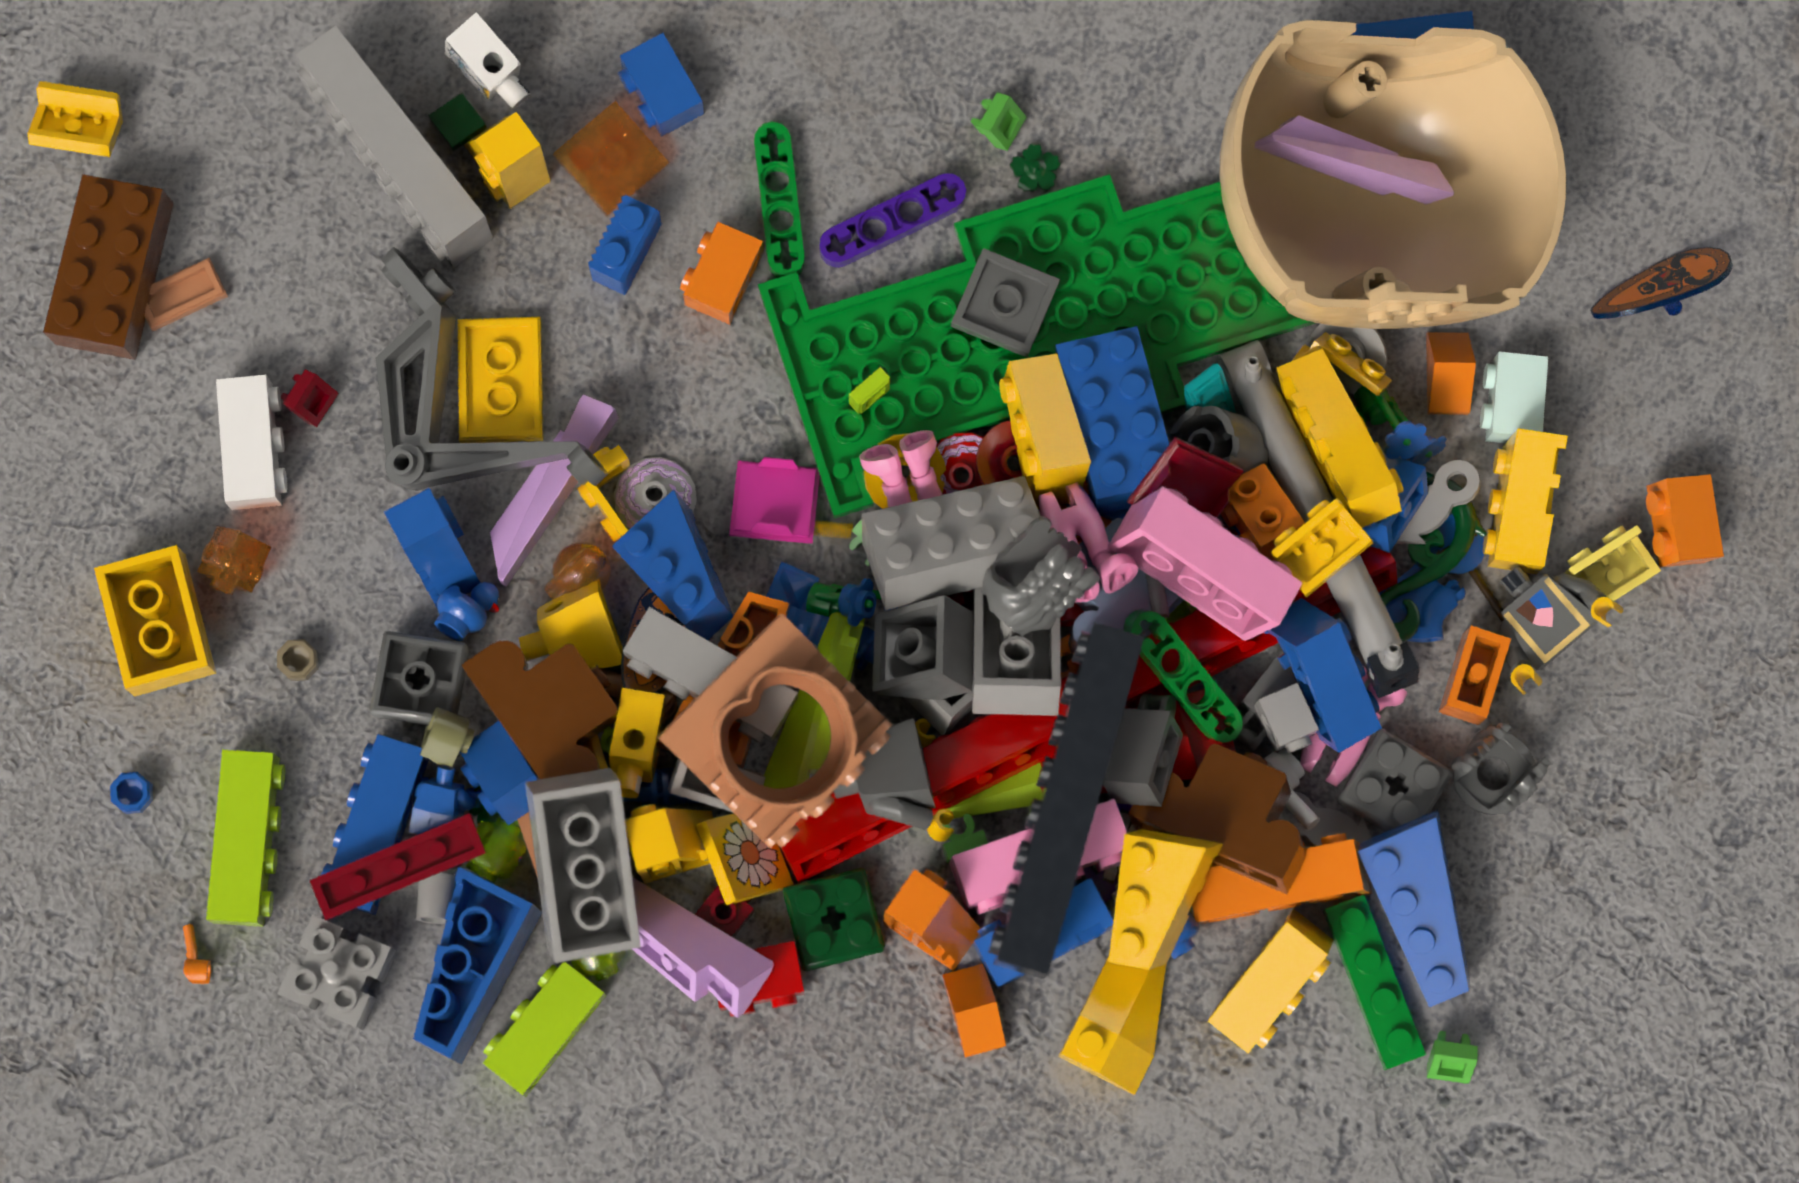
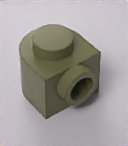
(446, 737)

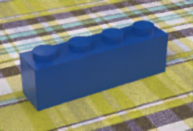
(379, 803)

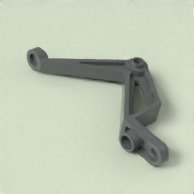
(419, 458)

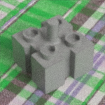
(337, 972)

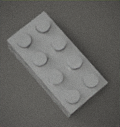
(944, 540)
(1013, 671)
(583, 864)

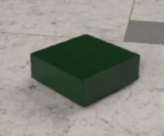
(457, 121)

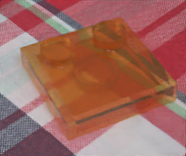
(611, 158)

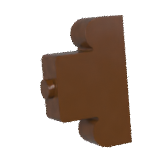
(546, 707)
(1236, 804)

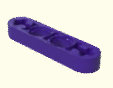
(895, 225)

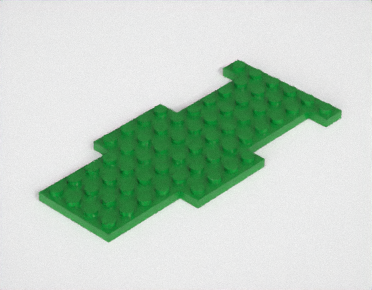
(1149, 267)

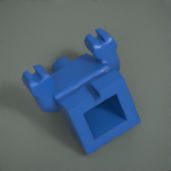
(440, 801)

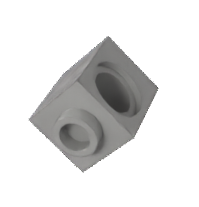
(1287, 719)

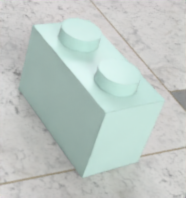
(1515, 395)

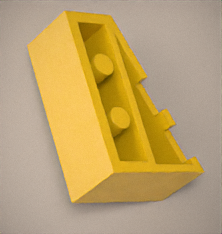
(509, 160)
(1044, 426)
(1523, 500)
(666, 841)
(1155, 894)
(1273, 982)

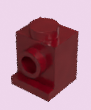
(740, 913)

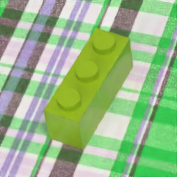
(542, 1027)

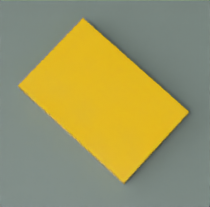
(500, 380)

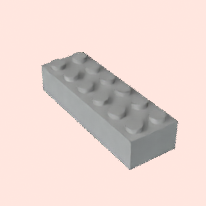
(394, 146)

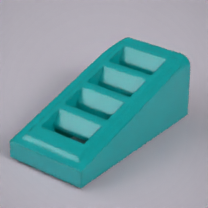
(1209, 390)

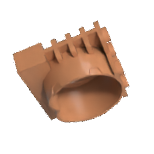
(775, 658)

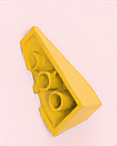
(1118, 1025)

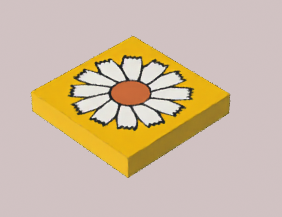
(741, 860)

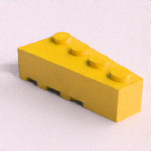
(1339, 439)

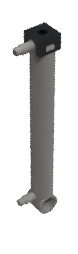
(1250, 377)

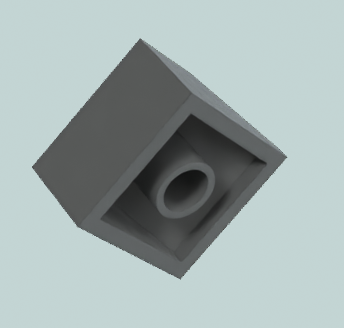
(924, 650)

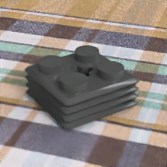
(403, 658)
(1389, 758)

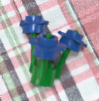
(852, 602)

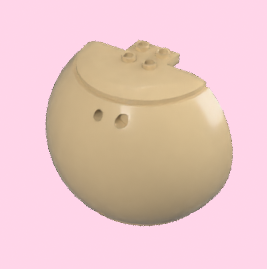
(1388, 259)

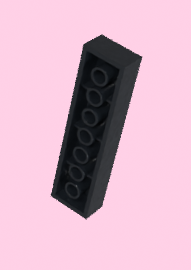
(1068, 801)

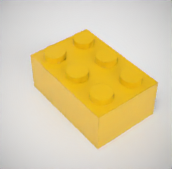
(155, 620)

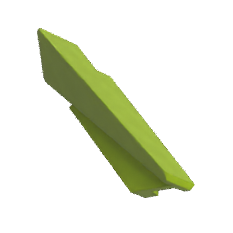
(807, 730)

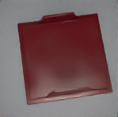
(1194, 473)

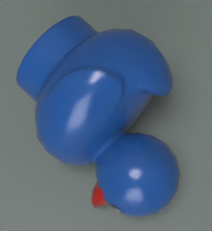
(465, 614)

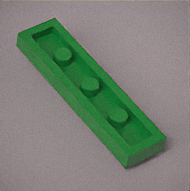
(1374, 982)

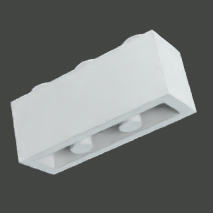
(250, 442)

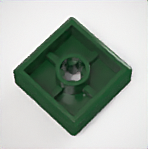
(858, 933)

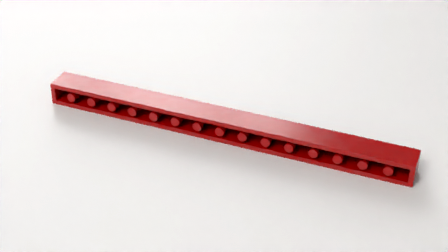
(1007, 744)

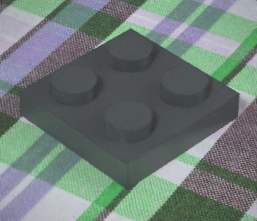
(1005, 302)

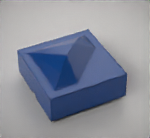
(792, 586)

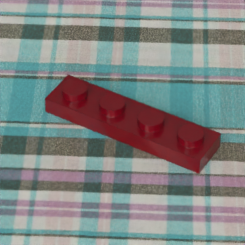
(398, 866)

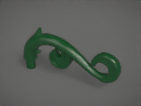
(1432, 565)

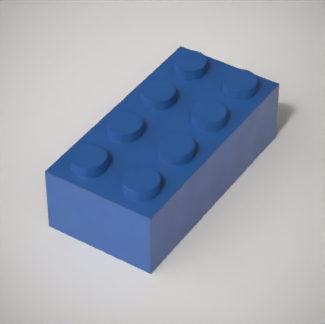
(1115, 413)

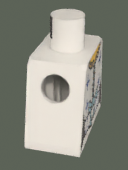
(476, 47)

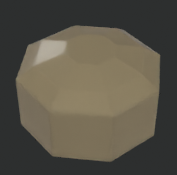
(297, 660)

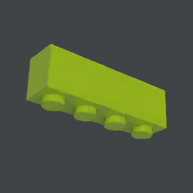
(244, 838)

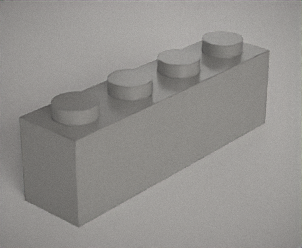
(692, 664)

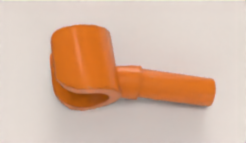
(195, 970)

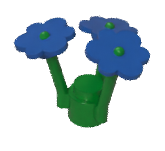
(1406, 438)

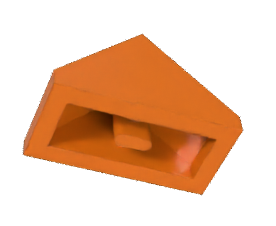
(1449, 373)
(974, 1010)

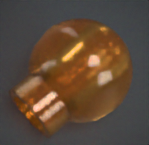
(578, 567)

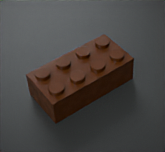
(108, 266)

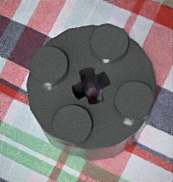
(1223, 435)

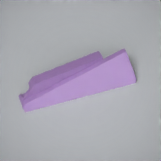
(1355, 161)
(546, 490)
(697, 953)

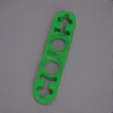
(781, 200)
(1186, 672)

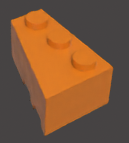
(932, 919)

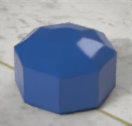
(131, 792)

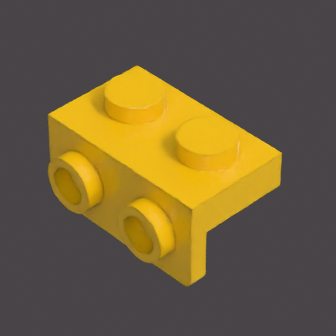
(76, 119)
(1321, 545)

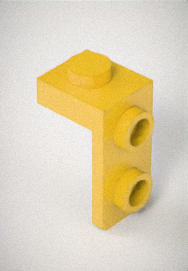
(1339, 353)
(615, 463)

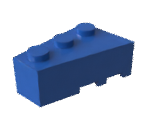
(430, 542)
(676, 566)
(1327, 674)
(1084, 921)

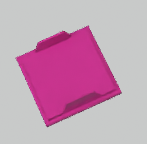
(775, 501)

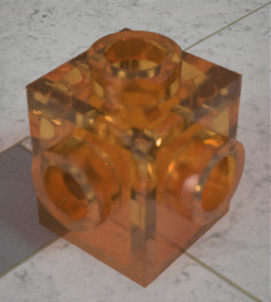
(233, 560)

